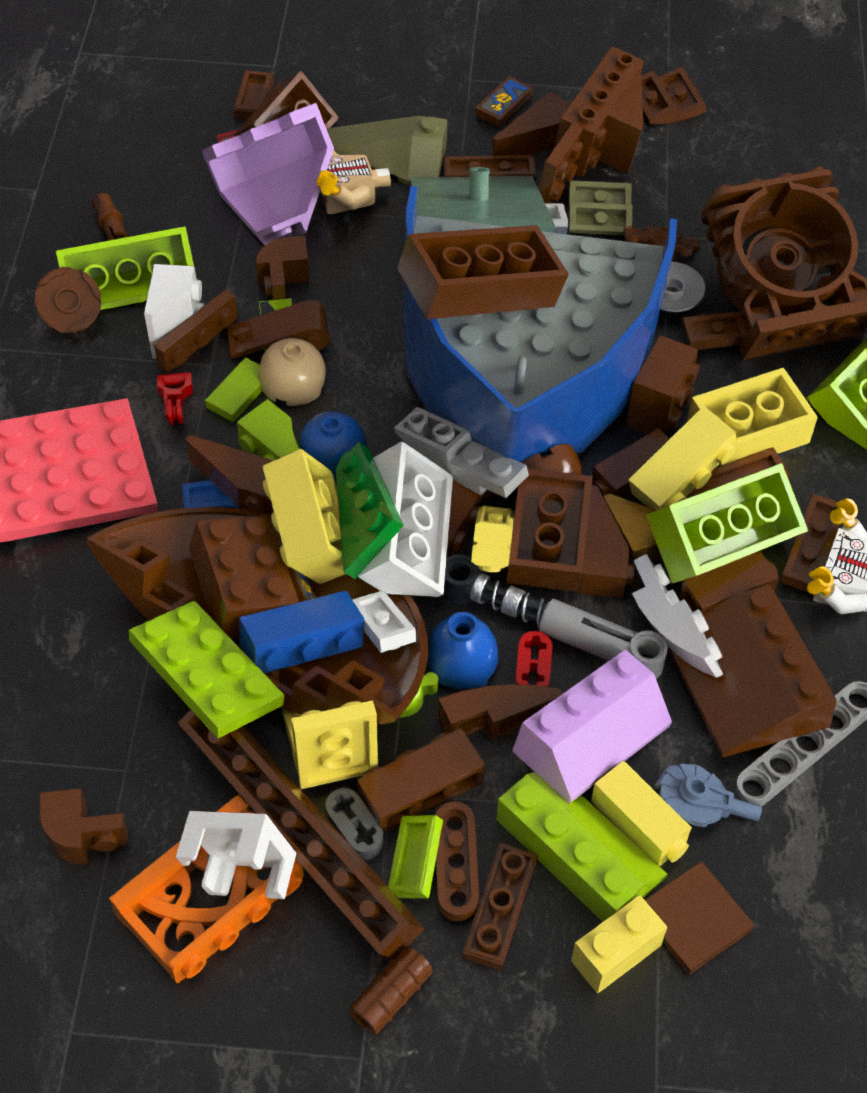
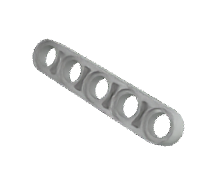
(795, 756)

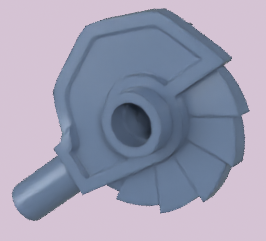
(701, 796)

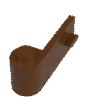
(300, 321)

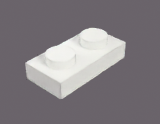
(384, 622)

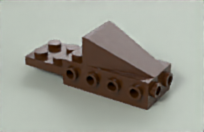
(598, 125)

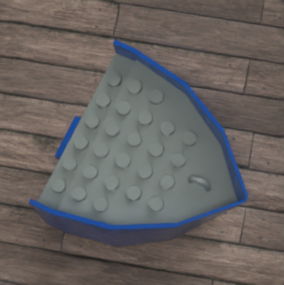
(541, 372)

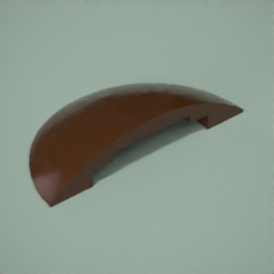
(156, 572)

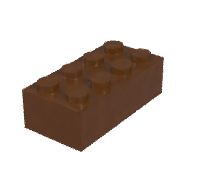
(481, 271)

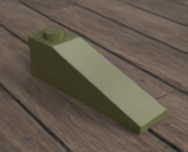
(403, 145)

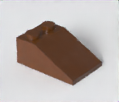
(550, 530)

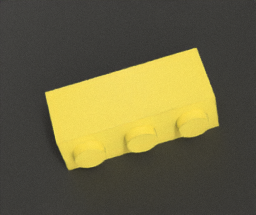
(684, 461)

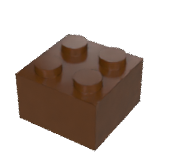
(663, 387)

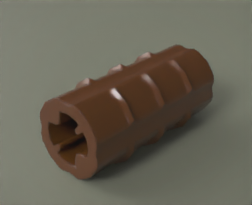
(390, 990)

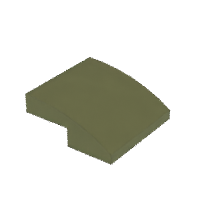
(599, 207)

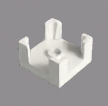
(234, 842)

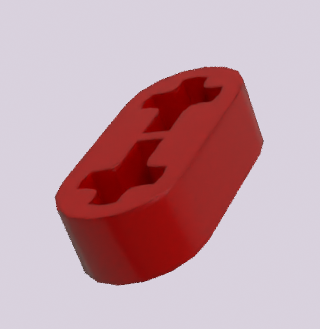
(526, 664)

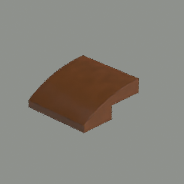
(670, 97)

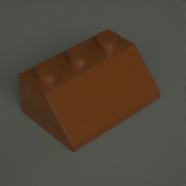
(287, 97)

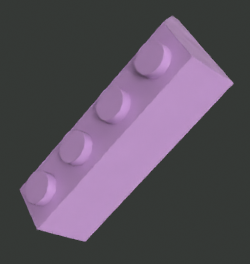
(593, 726)

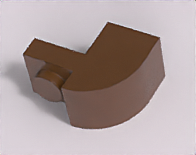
(282, 263)
(72, 832)

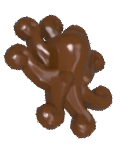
(657, 237)

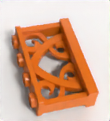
(149, 891)

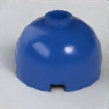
(330, 436)

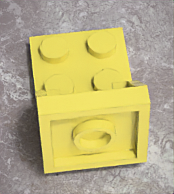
(332, 743)

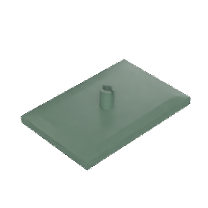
(483, 199)

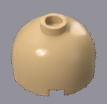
(292, 372)

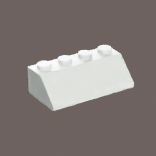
(417, 554)

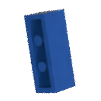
(301, 632)

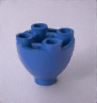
(462, 652)

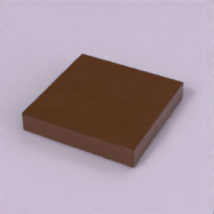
(698, 917)

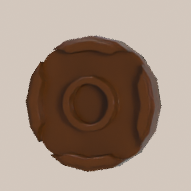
(67, 300)

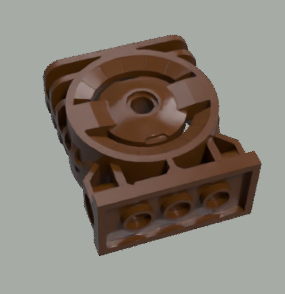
(811, 237)

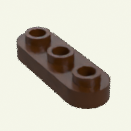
(461, 846)

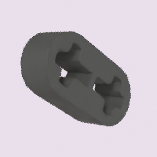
(361, 818)

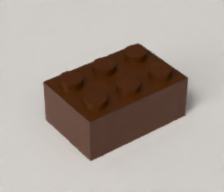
(240, 569)

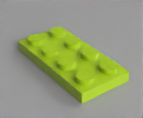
(206, 668)

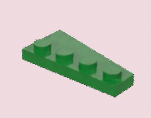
(365, 510)

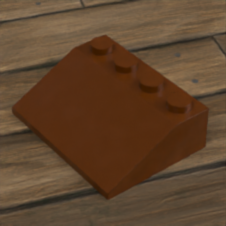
(768, 676)

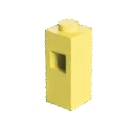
(641, 814)

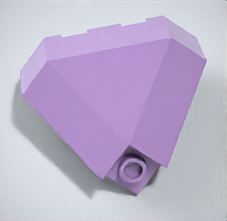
(273, 172)

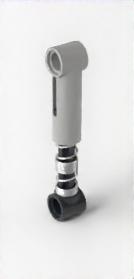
(554, 618)

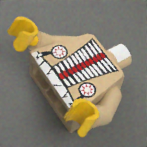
(350, 183)

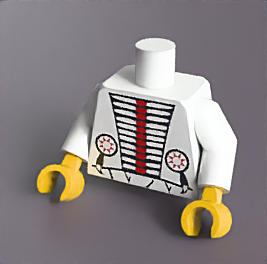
(844, 577)

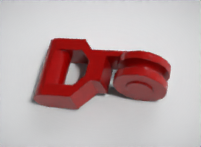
(174, 397)

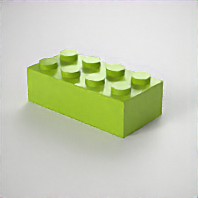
(726, 523)

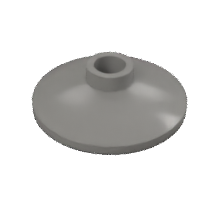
(683, 288)

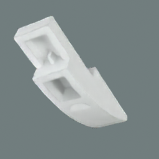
(675, 619)

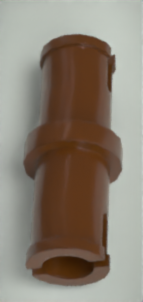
(108, 217)

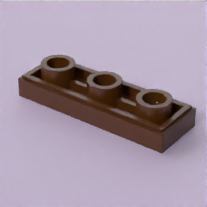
(495, 924)

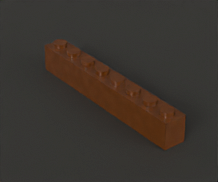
(314, 839)

